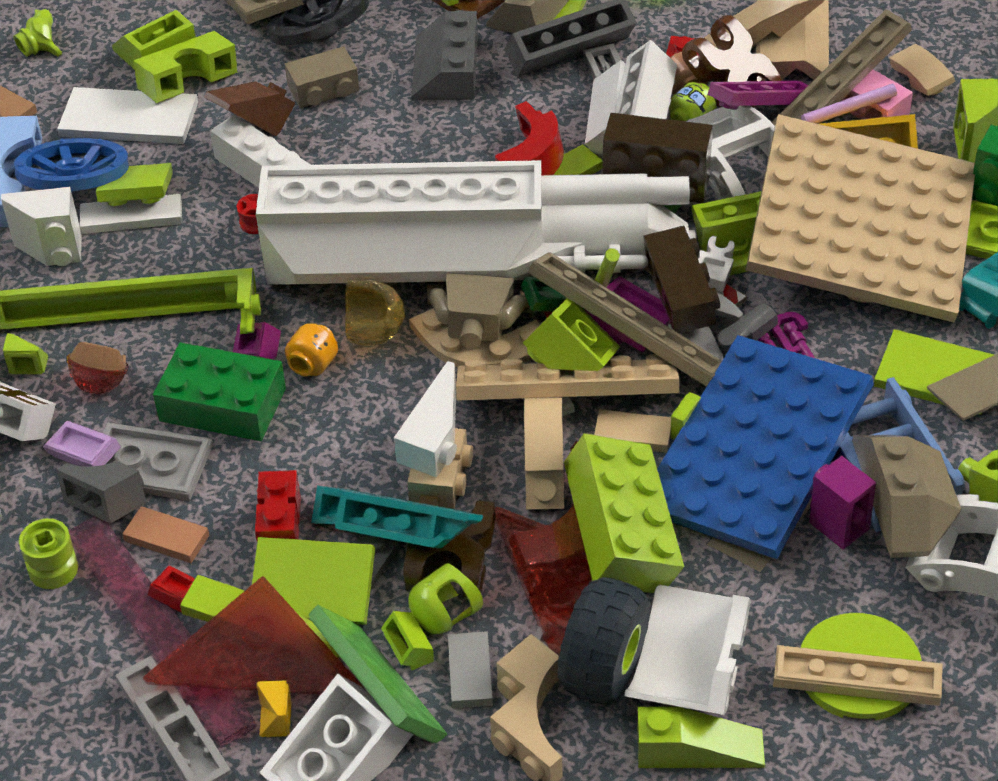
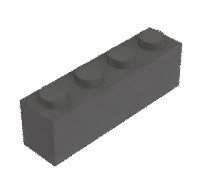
(569, 36)

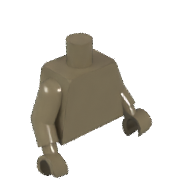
(476, 306)

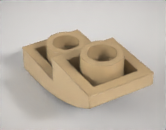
(923, 69)

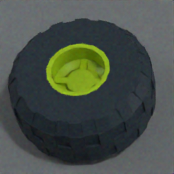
(603, 640)

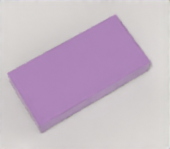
(81, 445)

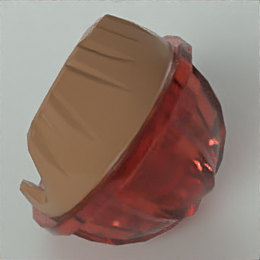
(96, 367)

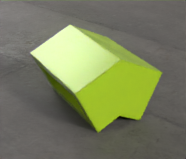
(419, 651)

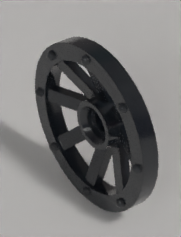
(316, 25)

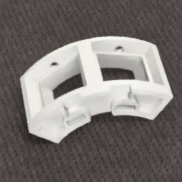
(732, 134)
(942, 574)

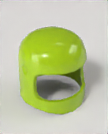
(428, 594)

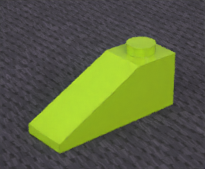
(695, 740)

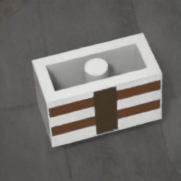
(24, 414)

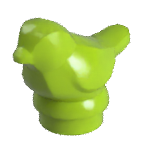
(37, 35)

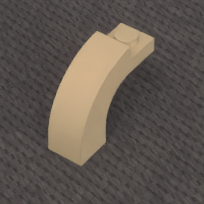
(543, 453)

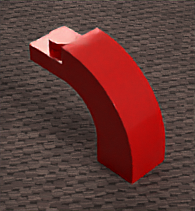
(541, 142)

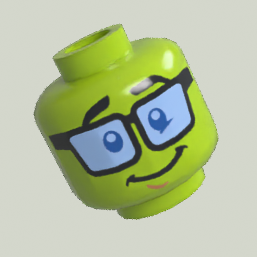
(691, 102)

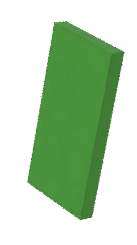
(377, 675)

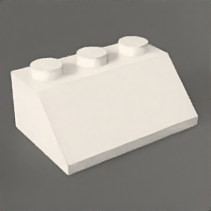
(603, 102)

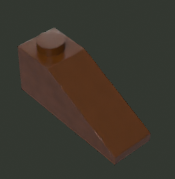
(255, 103)

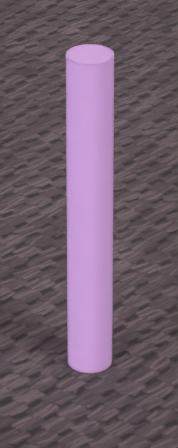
(850, 104)

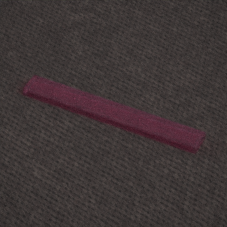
(155, 624)

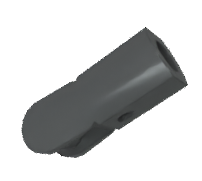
(751, 326)

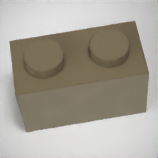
(322, 77)

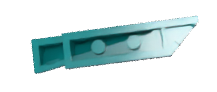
(389, 517)

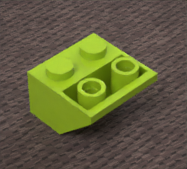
(154, 36)

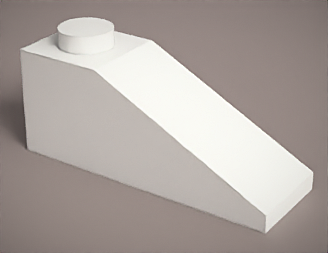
(428, 434)

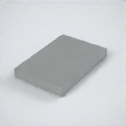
(165, 459)

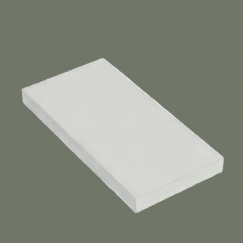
(127, 116)

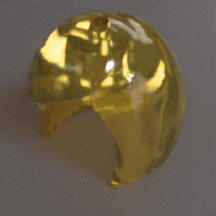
(372, 312)

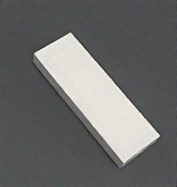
(134, 214)

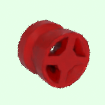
(247, 212)

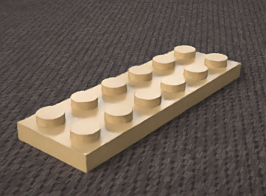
(535, 380)

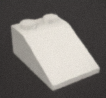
(338, 739)

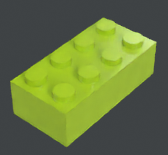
(623, 512)

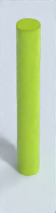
(607, 267)

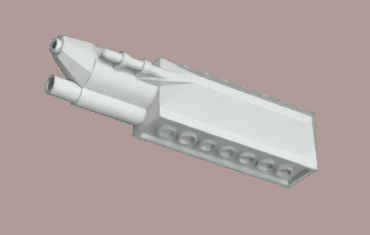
(452, 219)

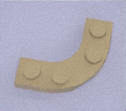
(436, 339)

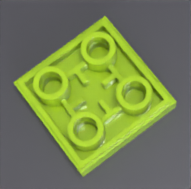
(138, 183)

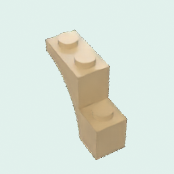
(525, 680)

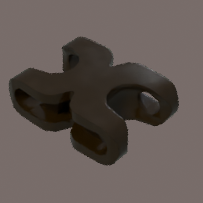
(463, 552)

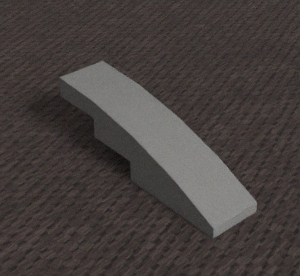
(173, 725)

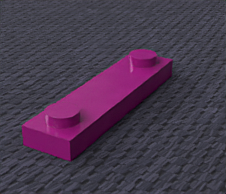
(750, 93)

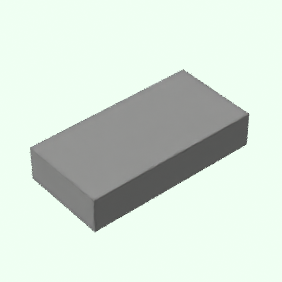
(470, 670)

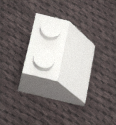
(44, 225)

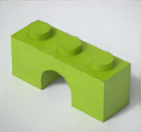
(206, 56)

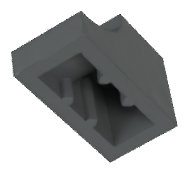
(102, 490)

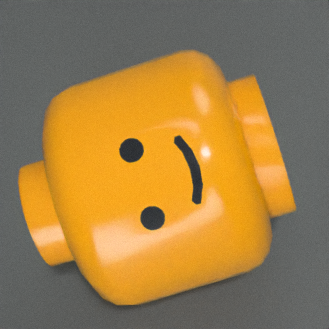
(311, 350)

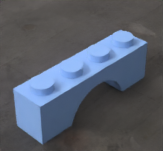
(16, 136)

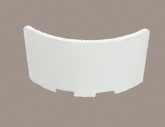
(691, 649)

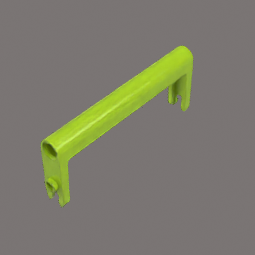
(133, 299)

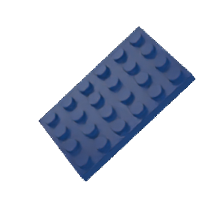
(757, 441)

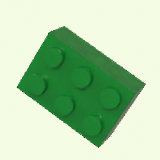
(220, 391)

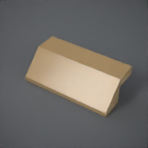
(802, 46)

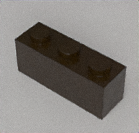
(681, 279)

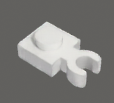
(718, 262)

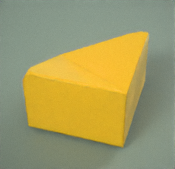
(275, 708)

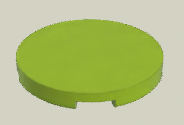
(866, 636)

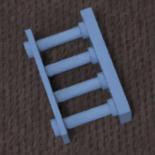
(910, 424)

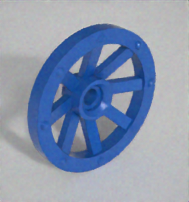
(71, 171)

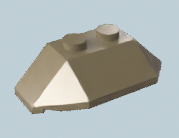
(911, 493)

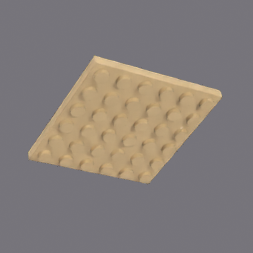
(863, 218)

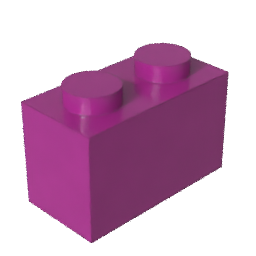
(842, 502)

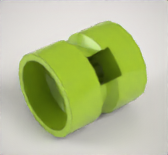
(48, 553)

